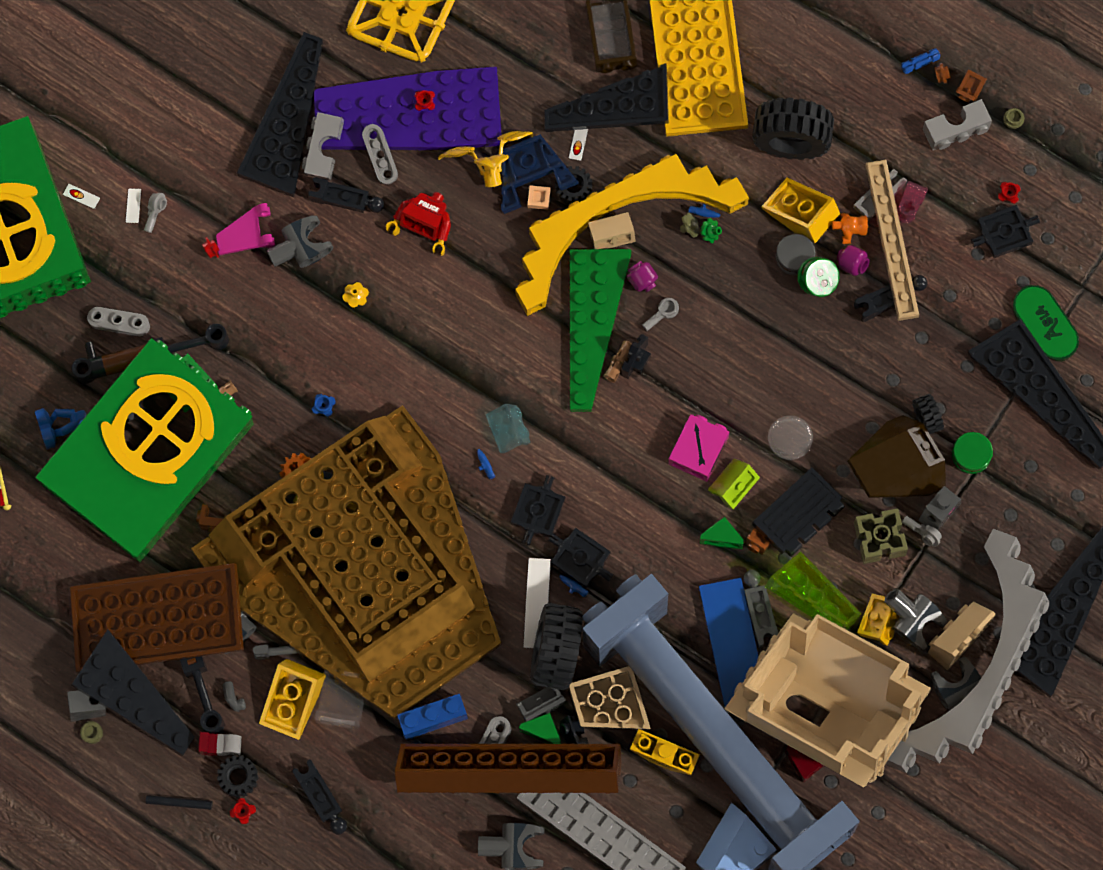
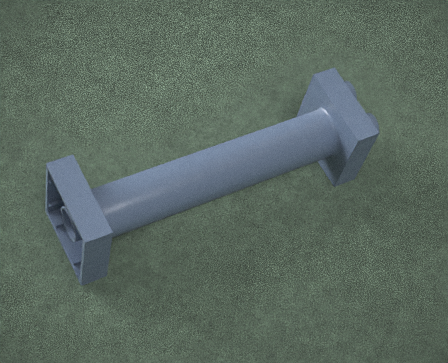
(630, 631)

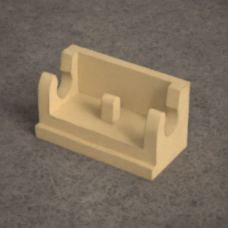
(612, 231)

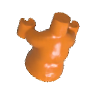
(851, 225)

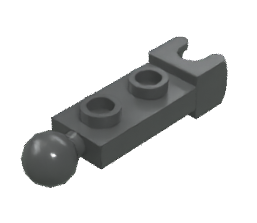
(759, 608)

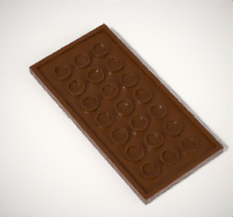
(161, 615)

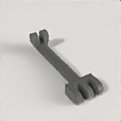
(263, 651)

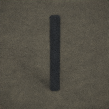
(179, 802)

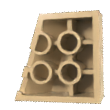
(960, 634)
(609, 701)

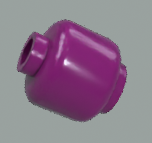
(853, 260)
(642, 276)

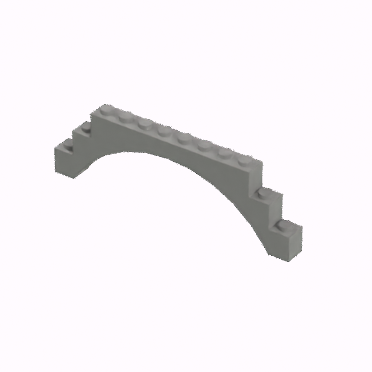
(969, 719)

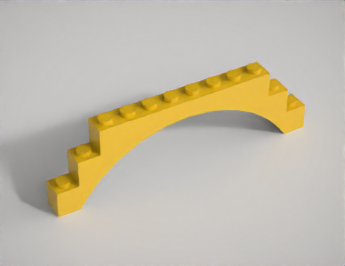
(658, 181)

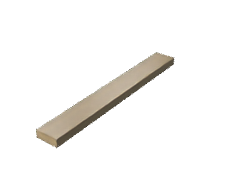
(892, 240)

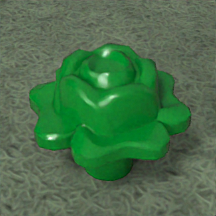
(710, 230)

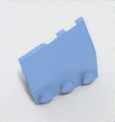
(736, 844)

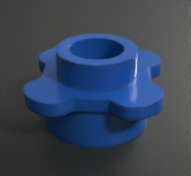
(323, 399)

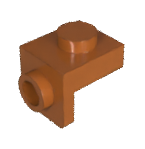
(971, 86)
(206, 522)
(757, 542)

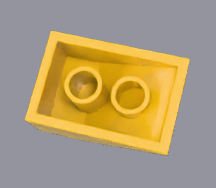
(802, 209)
(291, 698)

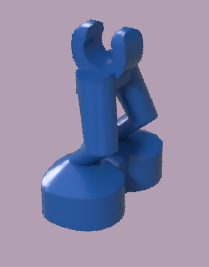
(45, 423)

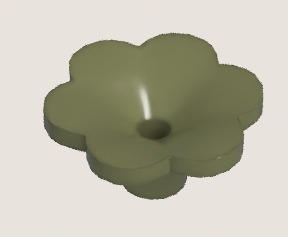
(690, 225)

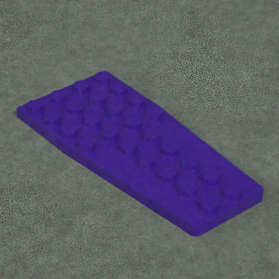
(462, 116)

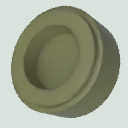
(91, 732)

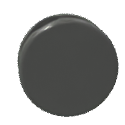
(793, 252)

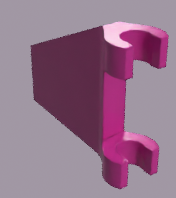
(245, 232)

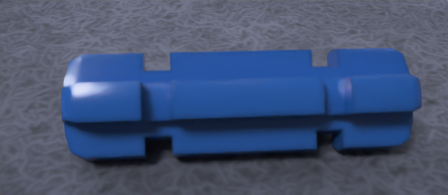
(920, 61)

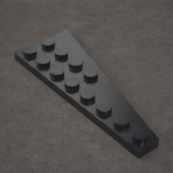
(280, 138)
(1029, 375)
(1064, 619)

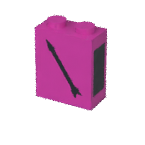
(699, 447)

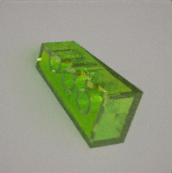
(812, 592)

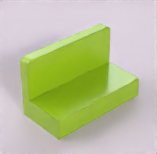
(734, 483)

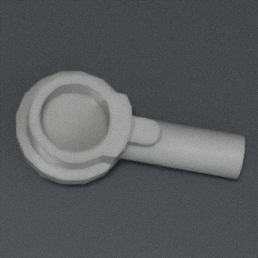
(156, 204)
(667, 309)
(929, 534)

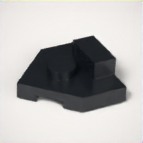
(637, 357)

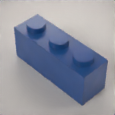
(432, 716)

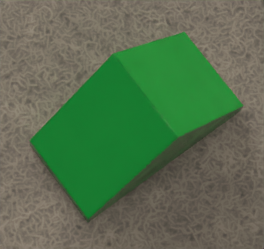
(722, 535)
(541, 729)

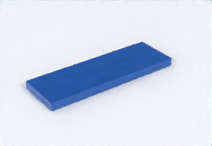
(729, 633)

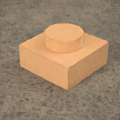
(538, 197)

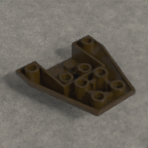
(899, 461)

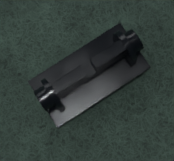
(571, 729)

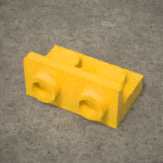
(878, 620)

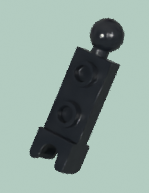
(344, 196)
(883, 299)
(321, 798)

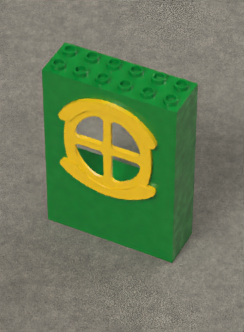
(55, 259)
(112, 484)

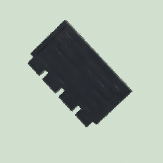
(797, 511)

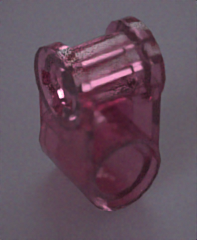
(911, 200)

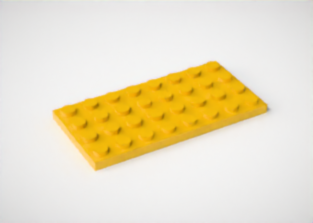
(702, 65)

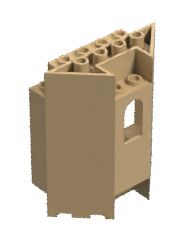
(851, 678)

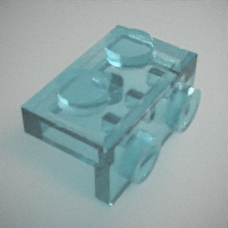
(508, 427)

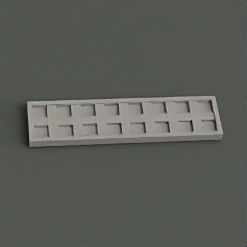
(599, 831)

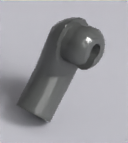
(230, 697)

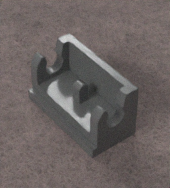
(541, 703)

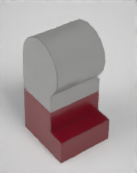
(219, 744)

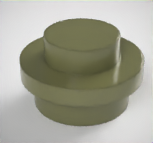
(1013, 118)

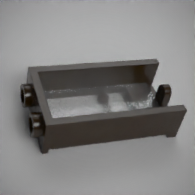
(611, 35)

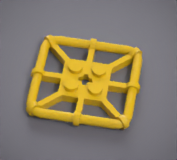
(404, 24)

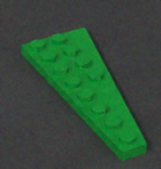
(594, 299)

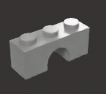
(325, 128)
(942, 133)

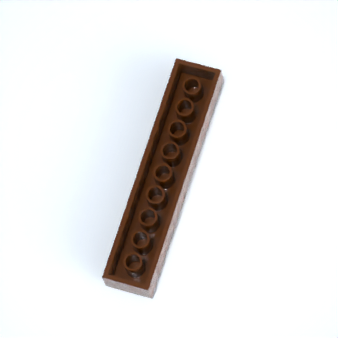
(508, 768)

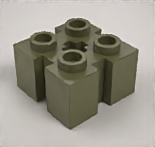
(888, 525)

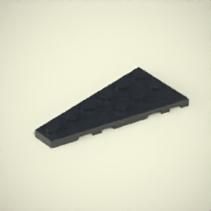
(620, 104)
(123, 688)

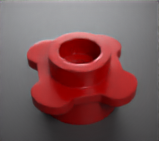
(420, 96)
(1013, 188)
(210, 248)
(236, 811)

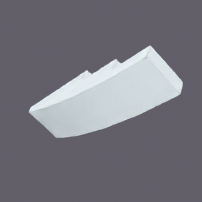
(536, 597)

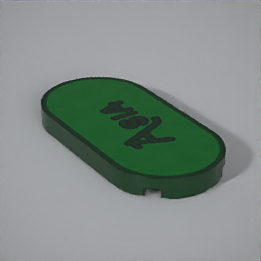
(1046, 322)

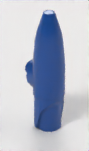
(703, 211)
(485, 465)
(574, 586)

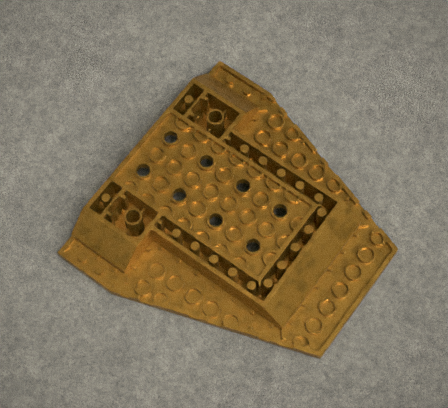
(415, 629)

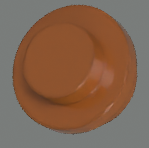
(942, 73)

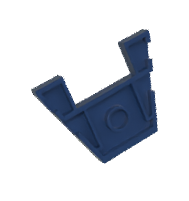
(529, 162)

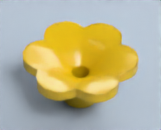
(357, 298)

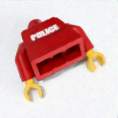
(424, 216)

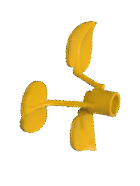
(491, 164)

